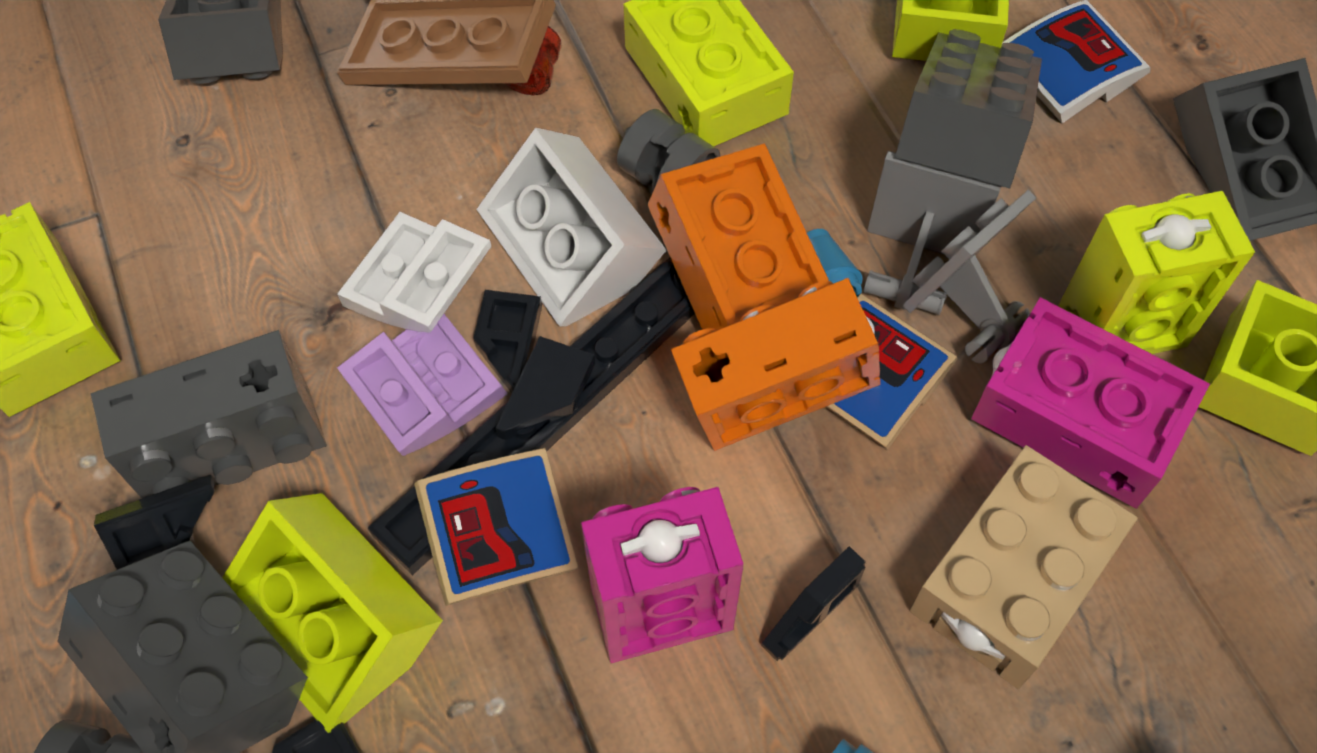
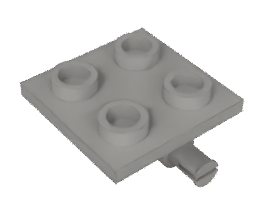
(926, 211)
(968, 285)

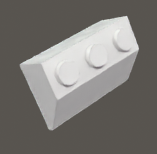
(568, 227)

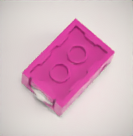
(1090, 402)
(663, 572)

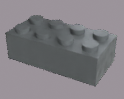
(972, 108)

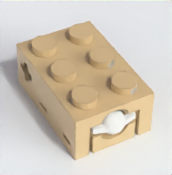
(1023, 566)

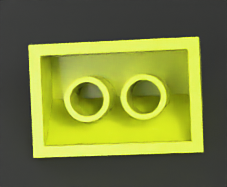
(330, 604)

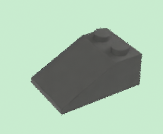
(222, 38)
(1257, 144)

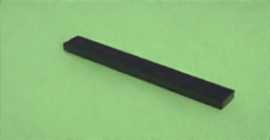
(619, 344)

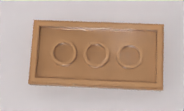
(446, 42)

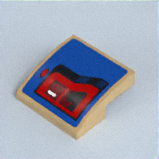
(908, 377)
(495, 526)

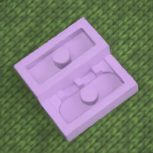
(421, 384)

